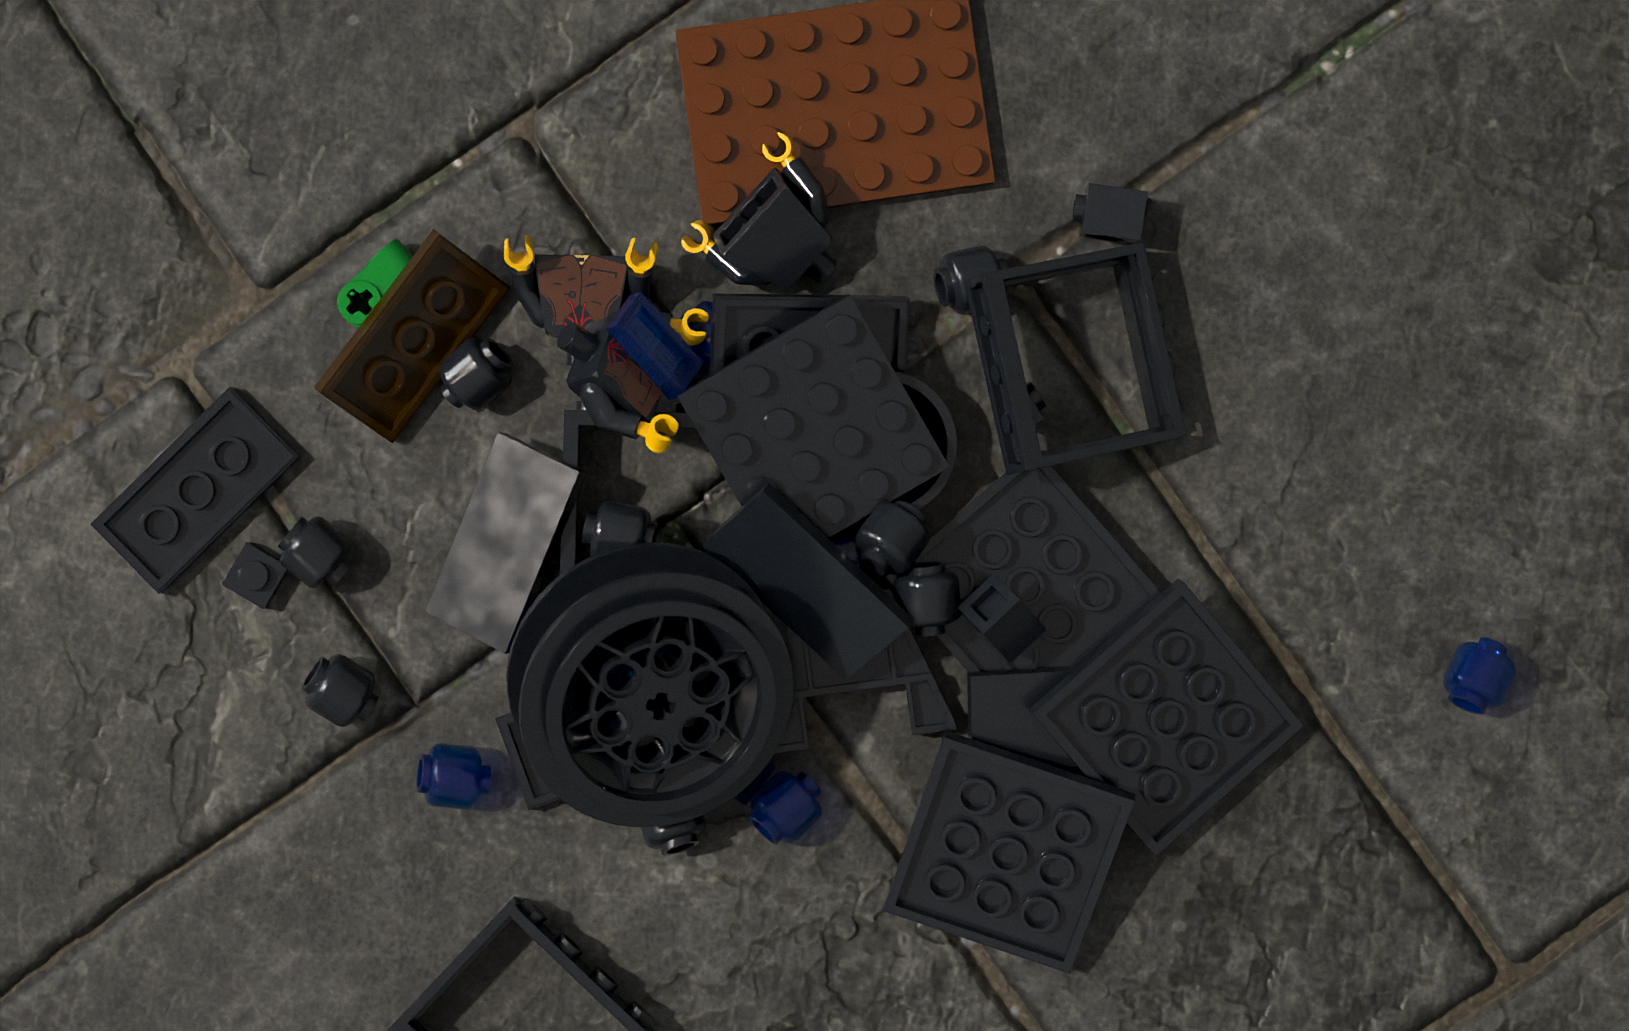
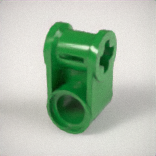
(373, 280)

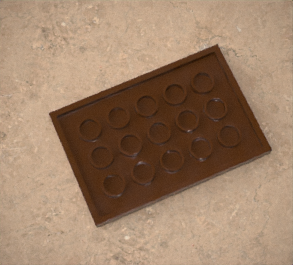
(868, 92)

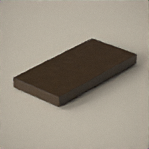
(408, 334)

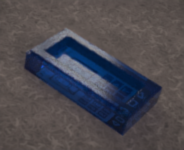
(654, 345)

